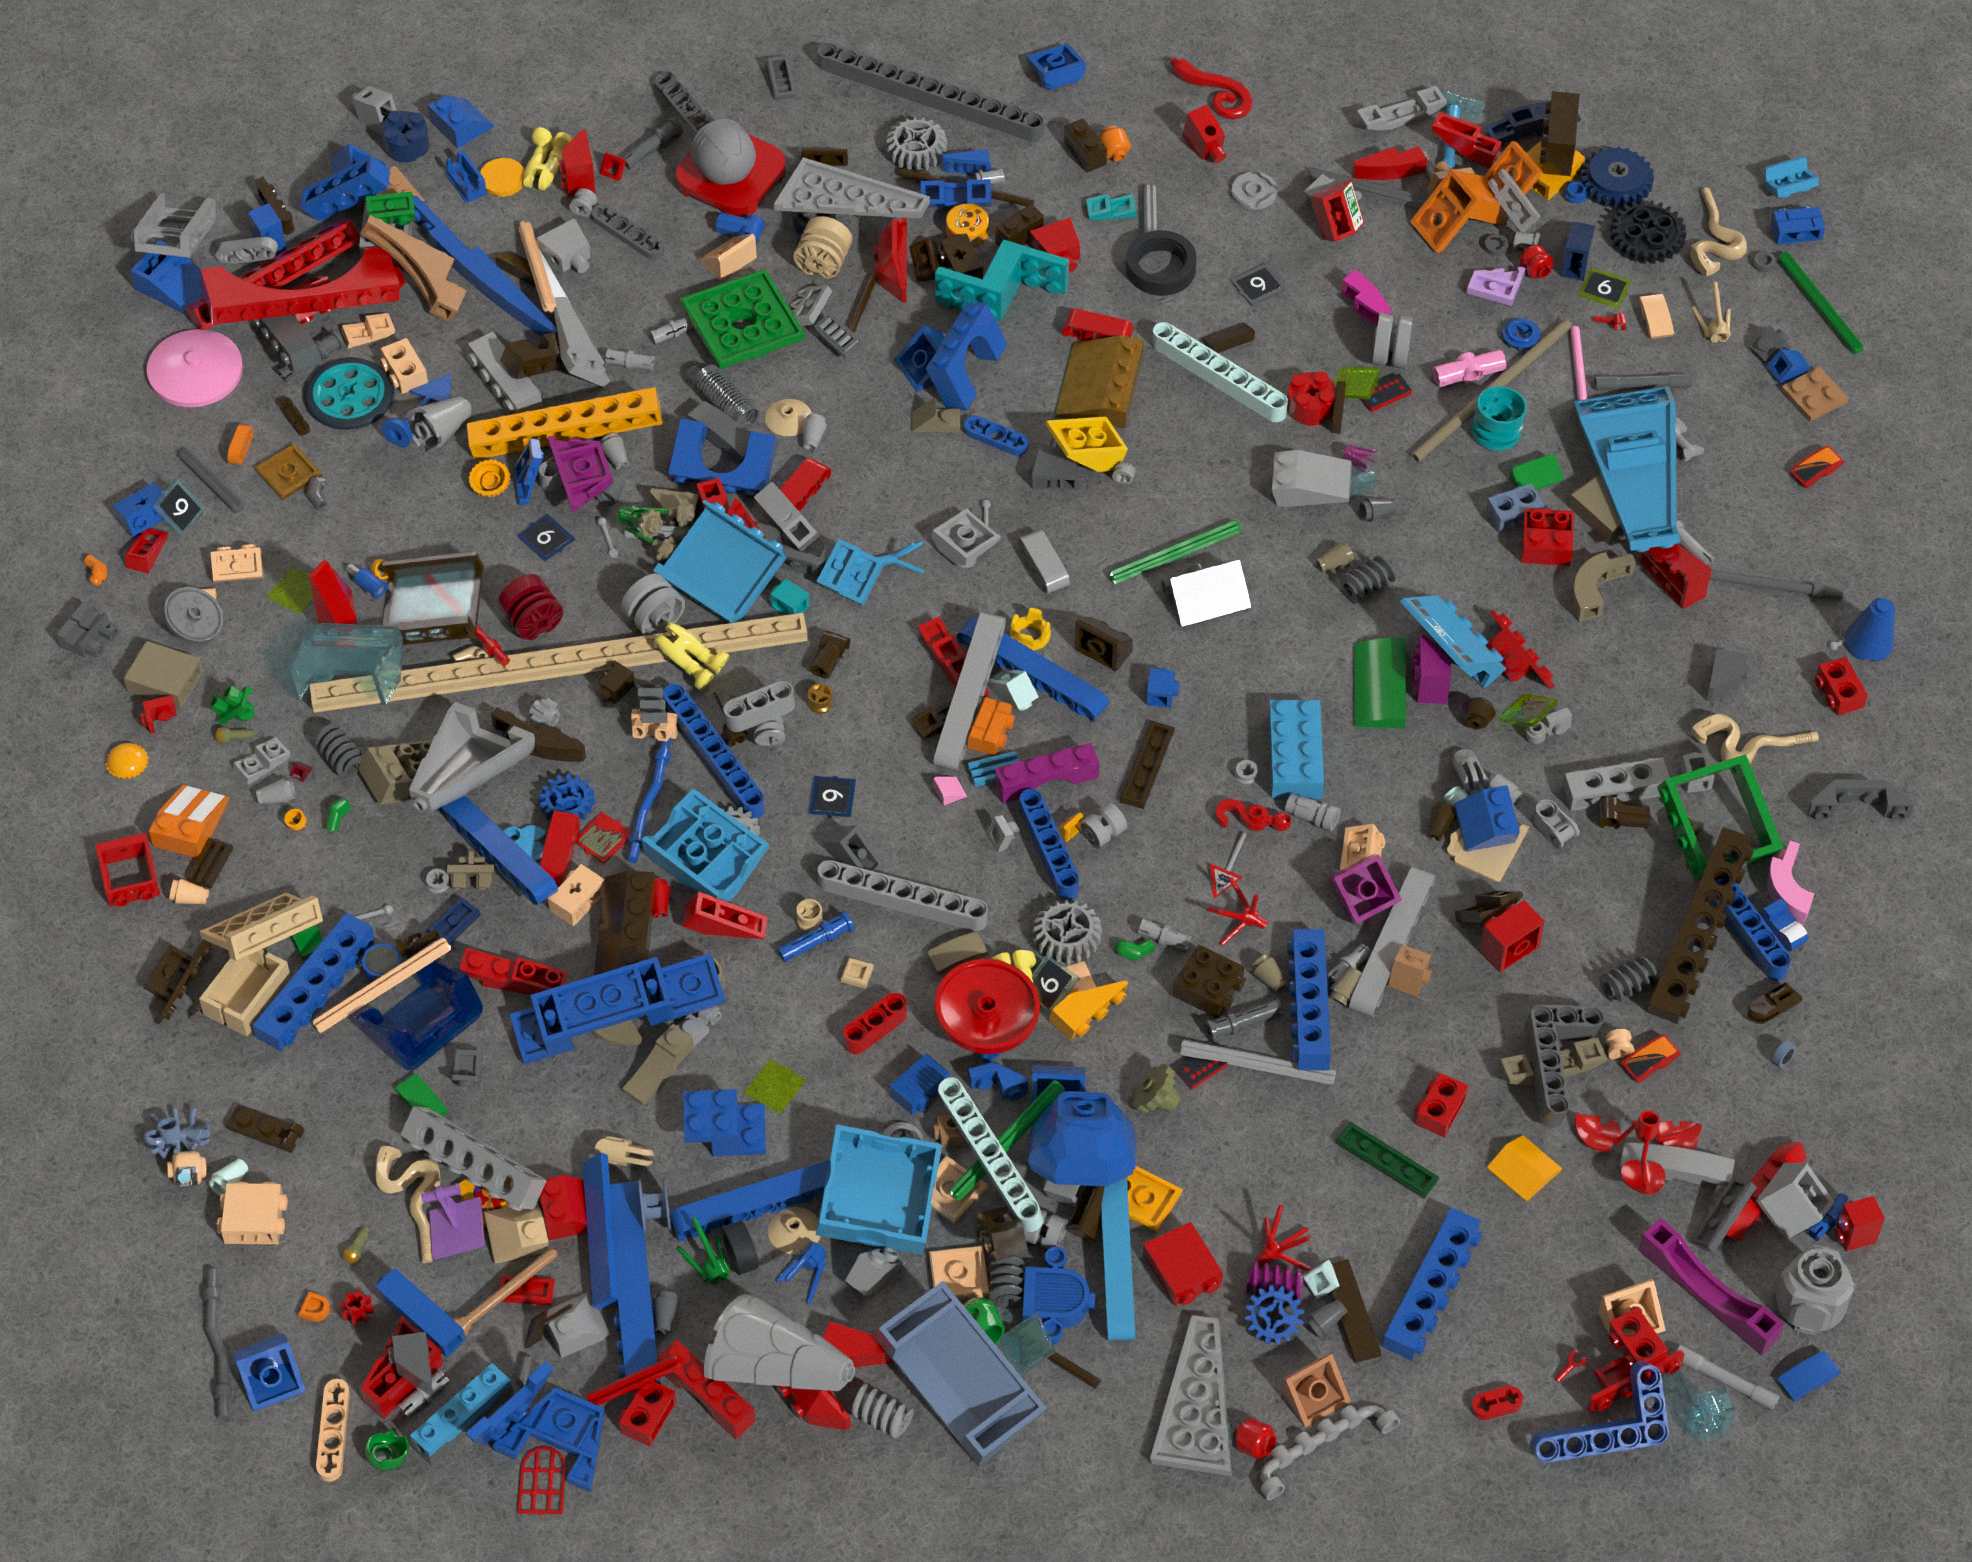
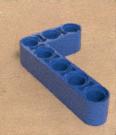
(1613, 1429)

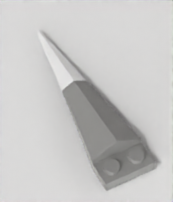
(575, 344)

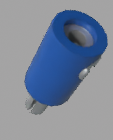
(368, 581)

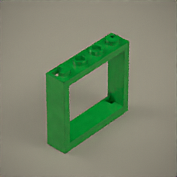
(1752, 799)

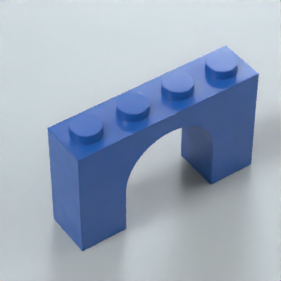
(947, 367)
(748, 478)

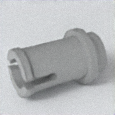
(995, 176)

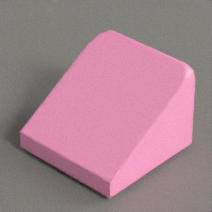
(948, 789)

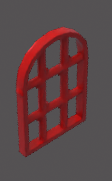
(552, 1469)

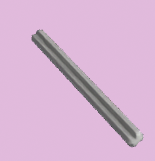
(1254, 1061)

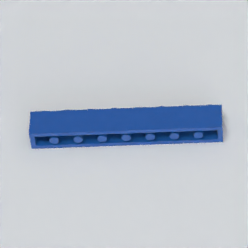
(633, 1283)

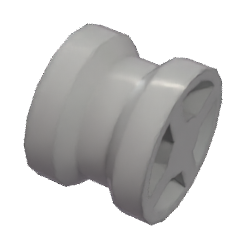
(583, 202)

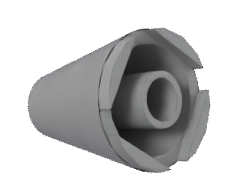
(437, 421)

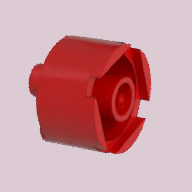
(1311, 398)

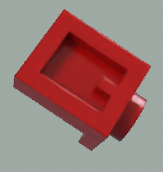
(157, 709)

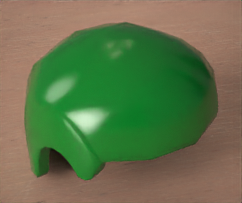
(388, 1441)

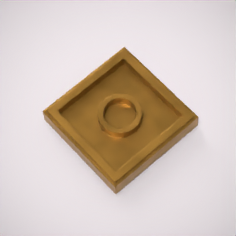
(287, 471)

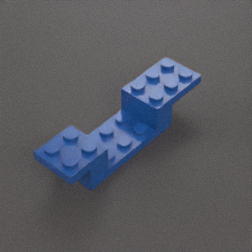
(613, 999)

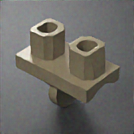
(483, 873)

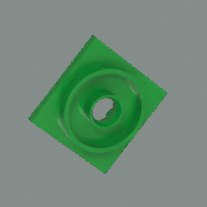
(745, 298)

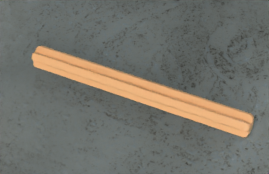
(537, 267)
(381, 985)

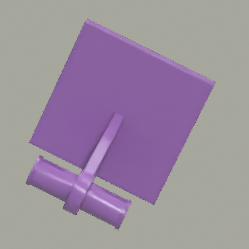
(454, 1225)

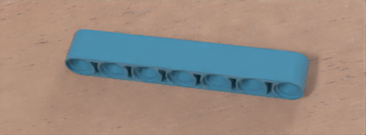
(1118, 1262)

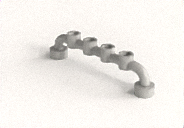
(1327, 1432)

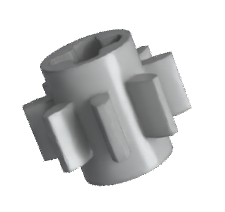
(544, 712)

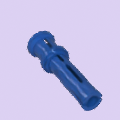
(825, 932)

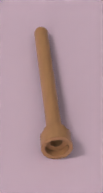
(505, 1291)

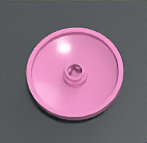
(194, 368)

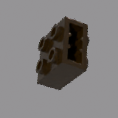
(1209, 981)

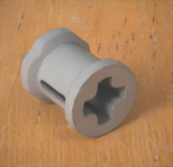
(1525, 239)

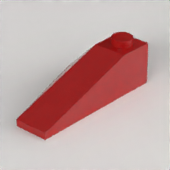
(331, 596)

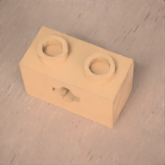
(576, 895)

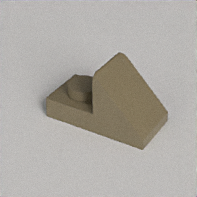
(930, 419)

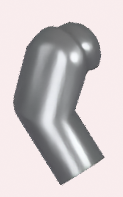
(313, 492)
(525, 1370)

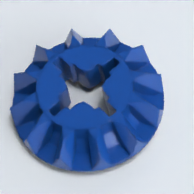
(1526, 327)

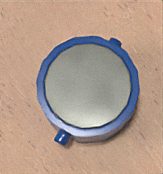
(379, 960)

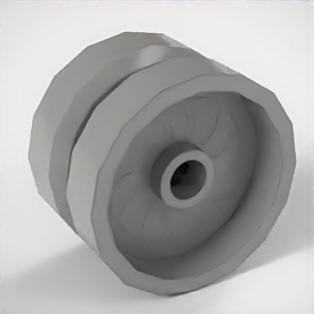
(1392, 340)
(652, 604)

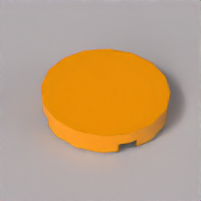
(503, 176)

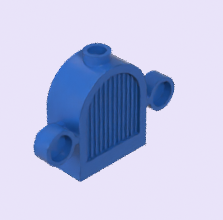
(1056, 1294)

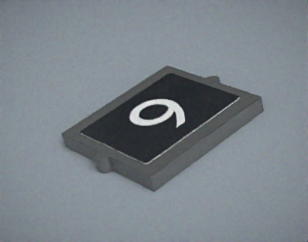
(1258, 284)

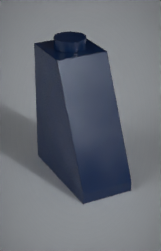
(1577, 250)

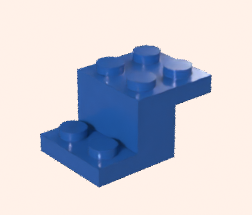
(720, 1120)

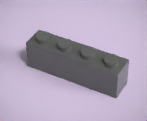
(289, 340)

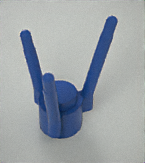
(809, 1258)

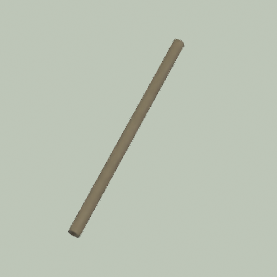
(1503, 380)

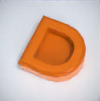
(314, 1307)

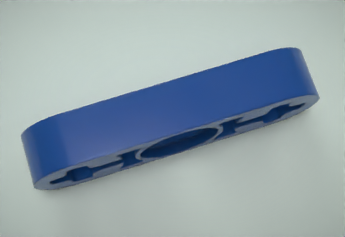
(992, 427)

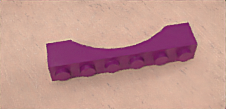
(1747, 1319)

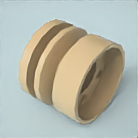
(823, 247)

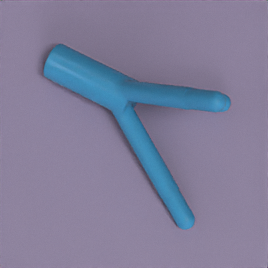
(893, 558)

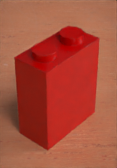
(1183, 1264)

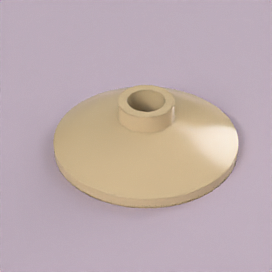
(783, 423)
(793, 1240)

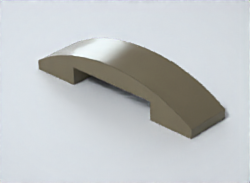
(1580, 1058)

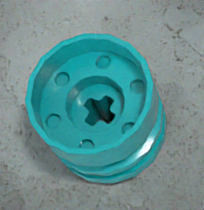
(1499, 418)

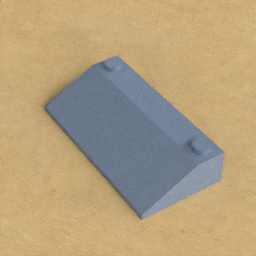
(960, 1372)

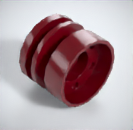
(530, 606)

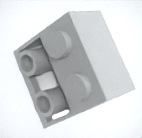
(1794, 1199)

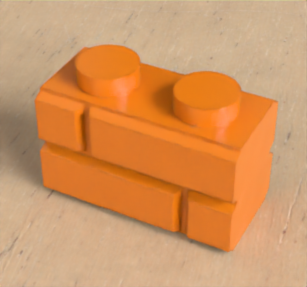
(990, 726)

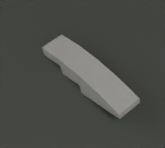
(1683, 1163)

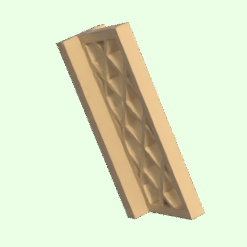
(264, 924)

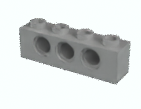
(1602, 780)

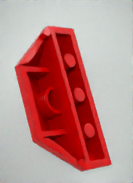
(893, 259)
(817, 1407)

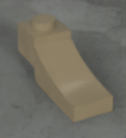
(660, 1064)

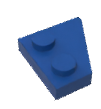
(526, 470)

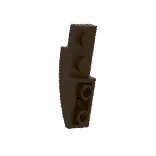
(549, 741)

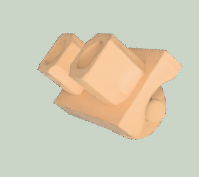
(661, 731)

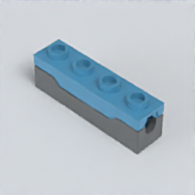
(461, 1413)

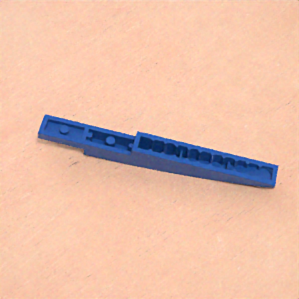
(482, 272)

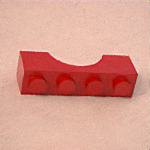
(724, 1403)

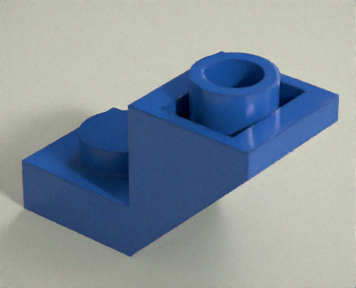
(1008, 1081)

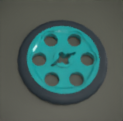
(363, 415)

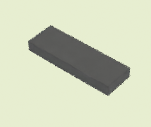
(1723, 1214)

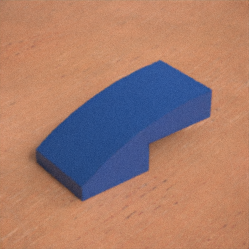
(1808, 1375)

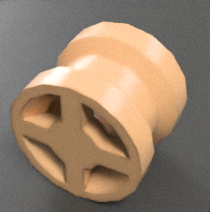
(1619, 1044)

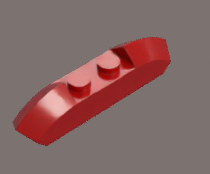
(1786, 1153)

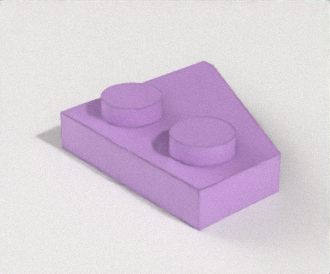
(1496, 285)

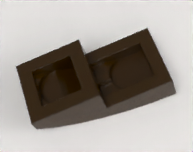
(931, 721)

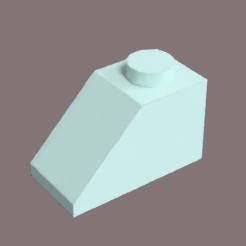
(1013, 688)

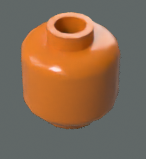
(1116, 142)

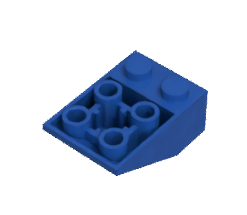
(168, 279)

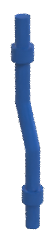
(661, 759)

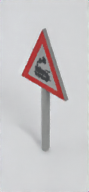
(1221, 876)

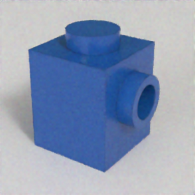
(1161, 687)

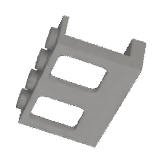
(189, 238)

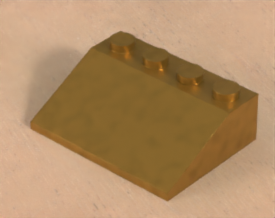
(1101, 379)

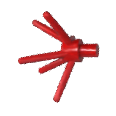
(1247, 916)
(1273, 1249)

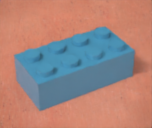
(1296, 748)

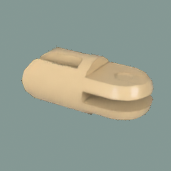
(620, 1149)

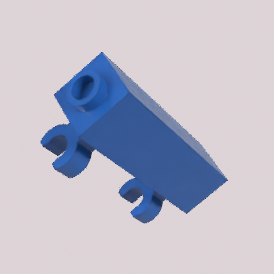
(420, 1311)

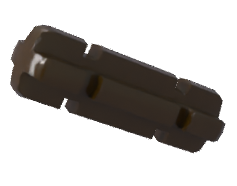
(294, 416)

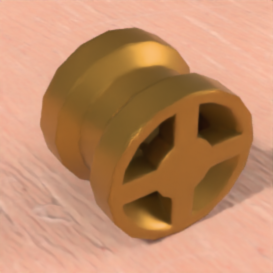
(815, 694)

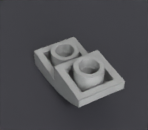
(266, 757)

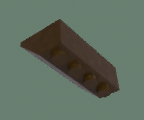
(625, 920)

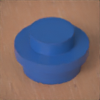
(1575, 192)

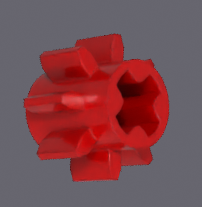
(356, 1307)

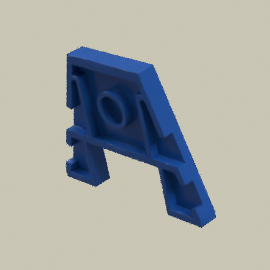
(512, 1411)
(565, 1424)

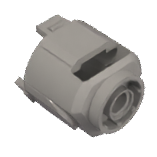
(1809, 1299)

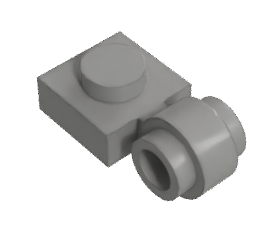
(1556, 722)
(696, 1026)

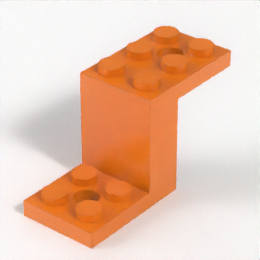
(1469, 196)

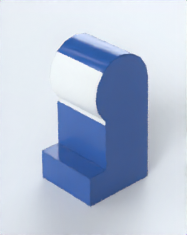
(1784, 925)

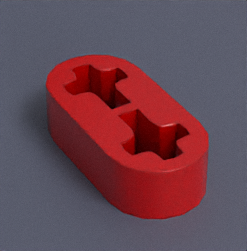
(1498, 1408)

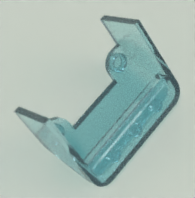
(348, 650)

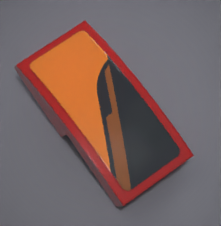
(1816, 465)
(1650, 1057)

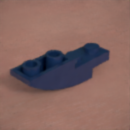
(1519, 123)

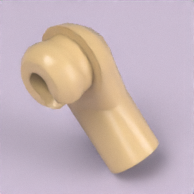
(470, 654)

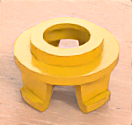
(1035, 620)

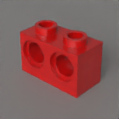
(1841, 686)
(1445, 1106)
(1643, 1340)
(652, 1413)

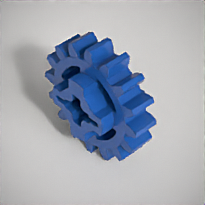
(567, 797)
(1287, 1318)

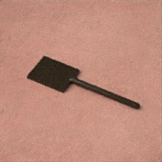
(538, 1323)

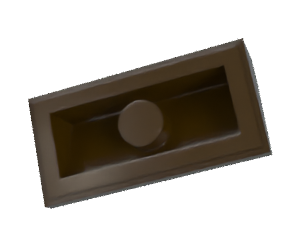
(830, 157)
(926, 260)
(516, 266)
(1229, 337)

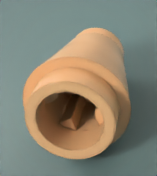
(188, 893)

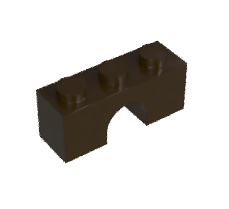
(526, 361)
(1000, 1233)

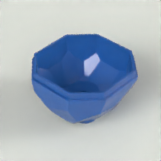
(1083, 1141)

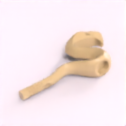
(1736, 241)
(1721, 722)
(421, 1168)

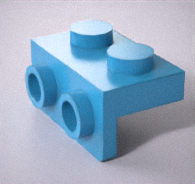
(1789, 177)

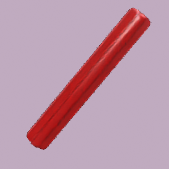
(635, 1380)

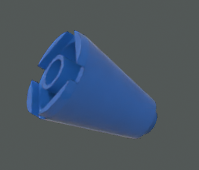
(1872, 631)

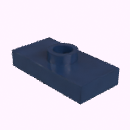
(455, 920)

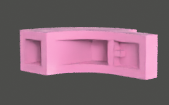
(1782, 884)

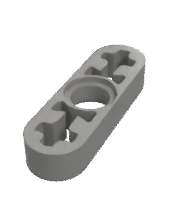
(261, 249)

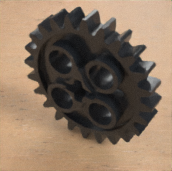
(1648, 232)

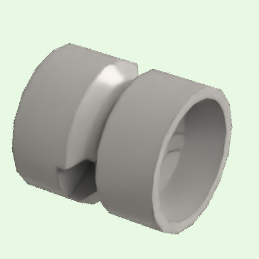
(1105, 824)
(1055, 1233)

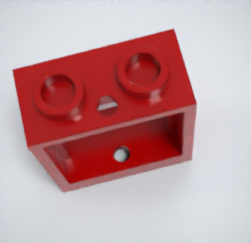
(112, 852)

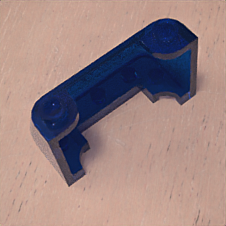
(426, 1017)

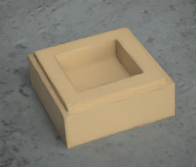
(857, 973)

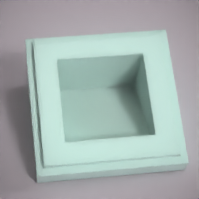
(1321, 1279)

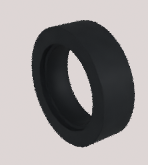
(1161, 241)

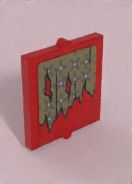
(603, 837)

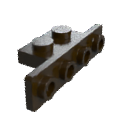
(171, 974)

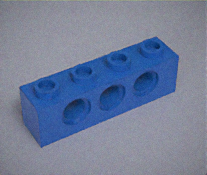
(345, 188)

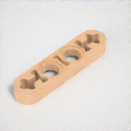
(330, 1430)

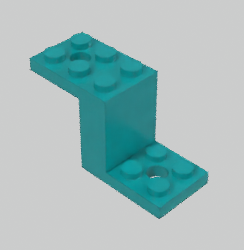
(1006, 272)

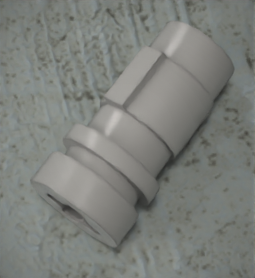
(1313, 811)

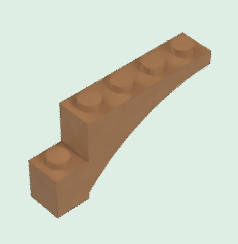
(424, 264)

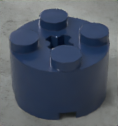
(405, 136)

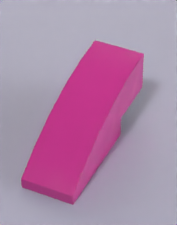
(1366, 297)

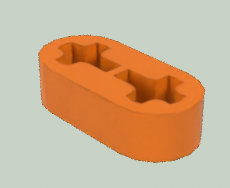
(240, 444)

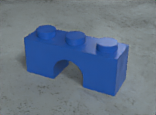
(954, 194)

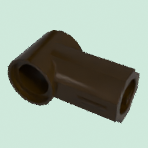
(830, 651)
(1616, 814)

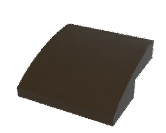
(1488, 905)

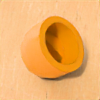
(373, 568)
(289, 819)

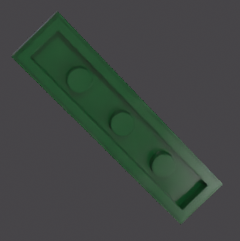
(1387, 1160)

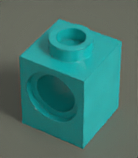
(789, 598)

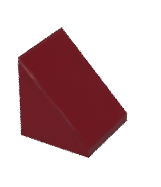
(301, 770)

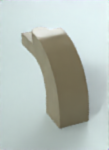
(1585, 597)

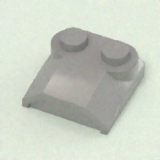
(964, 538)

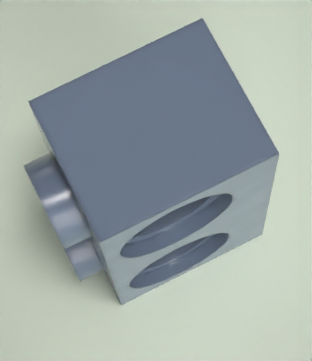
(1508, 508)

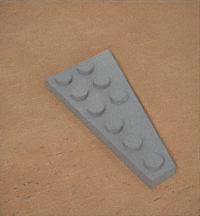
(831, 190)
(1195, 1415)

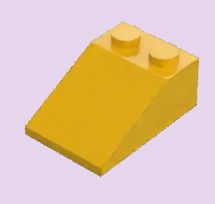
(1089, 442)

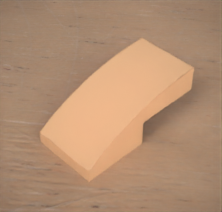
(1657, 316)
(373, 329)

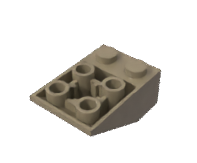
(392, 769)

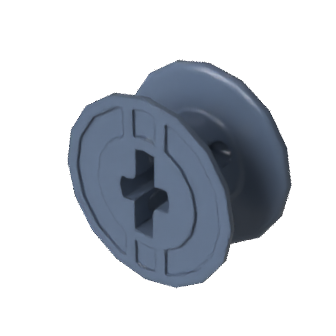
(654, 1205)

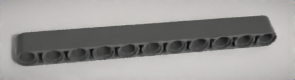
(931, 92)

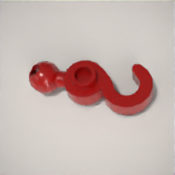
(1253, 817)

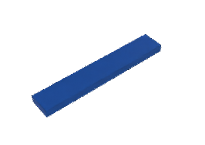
(600, 1231)

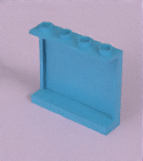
(722, 563)

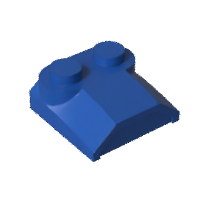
(1057, 66)

